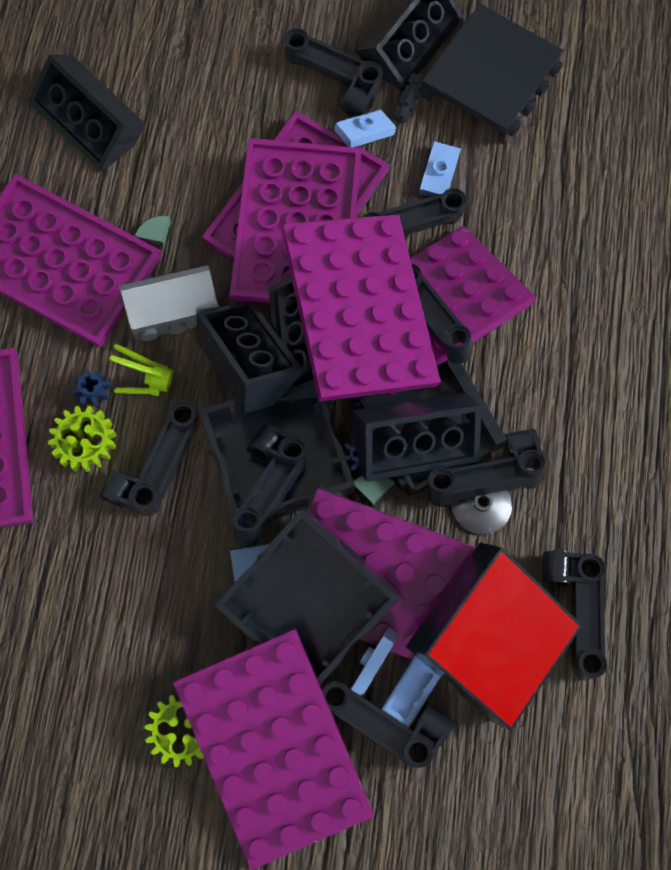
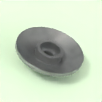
(480, 519)

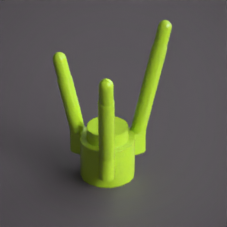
(157, 375)

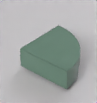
(154, 230)
(374, 489)

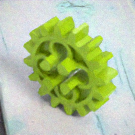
(91, 453)
(164, 743)

